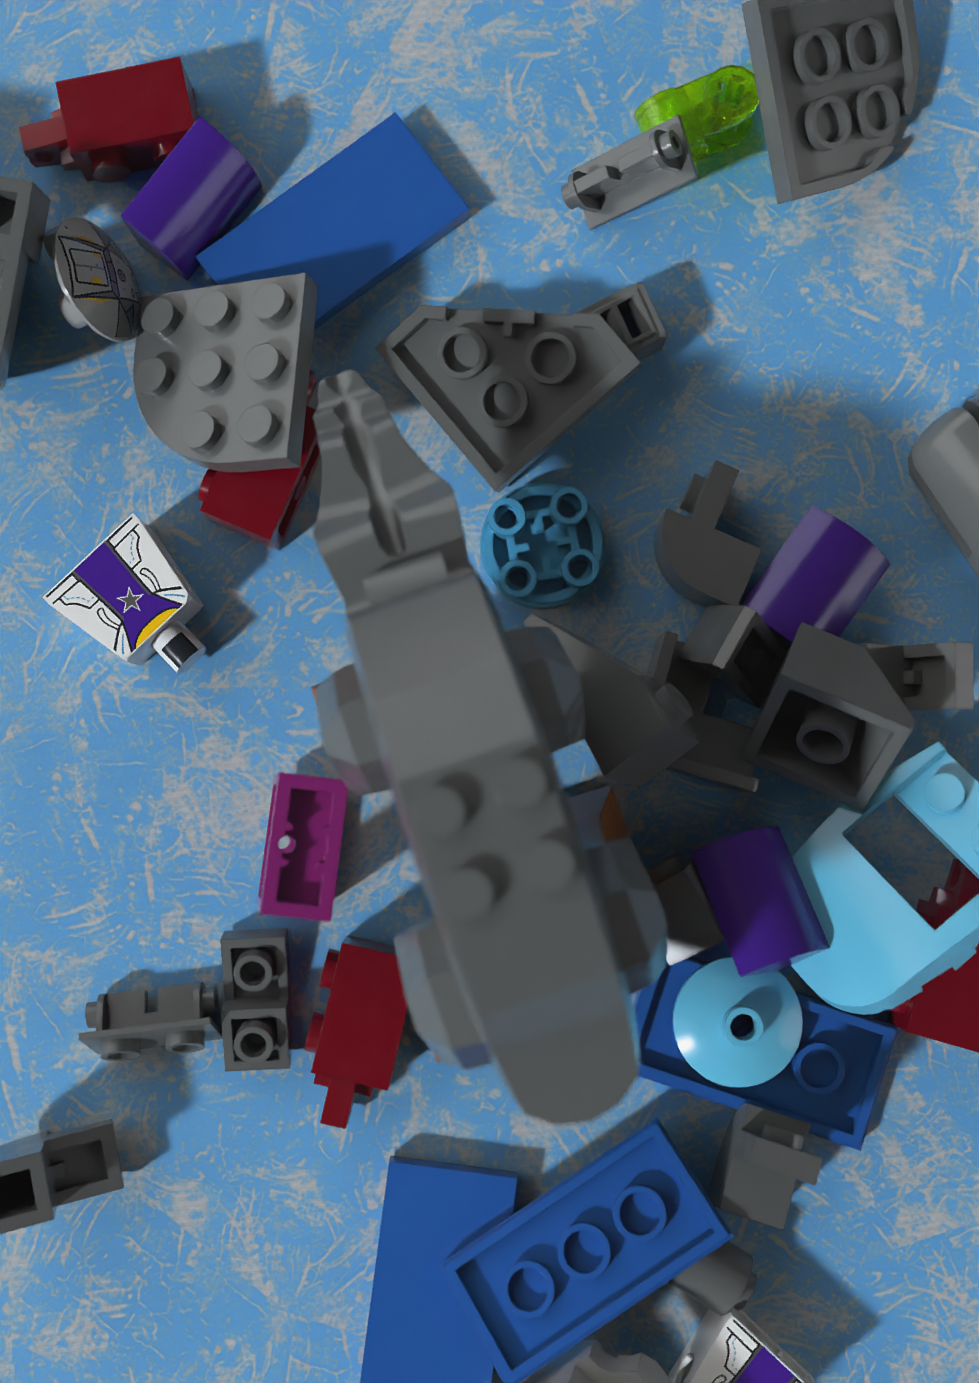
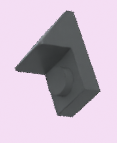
(736, 649)

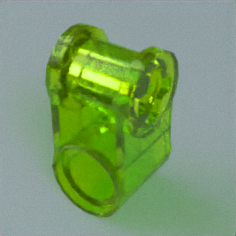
(706, 110)

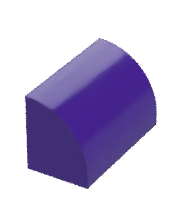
(191, 198)
(817, 578)
(759, 901)

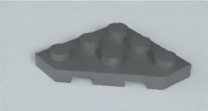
(507, 378)

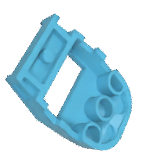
(876, 939)

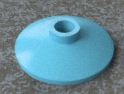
(704, 1018)

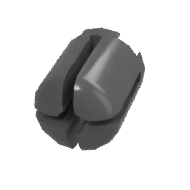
(947, 474)

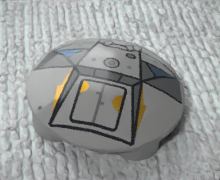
(94, 280)

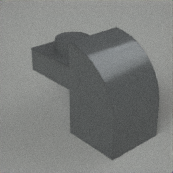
(697, 557)
(928, 674)
(761, 1164)
(55, 1171)

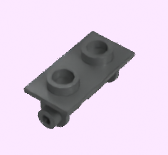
(631, 174)
(127, 1026)

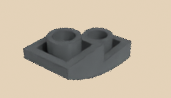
(256, 999)

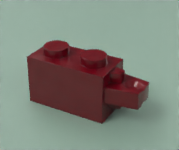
(115, 121)
(263, 501)
(950, 1002)
(361, 1026)

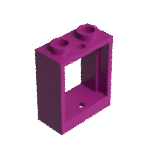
(304, 874)

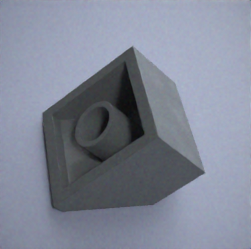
(829, 719)

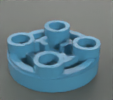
(542, 545)

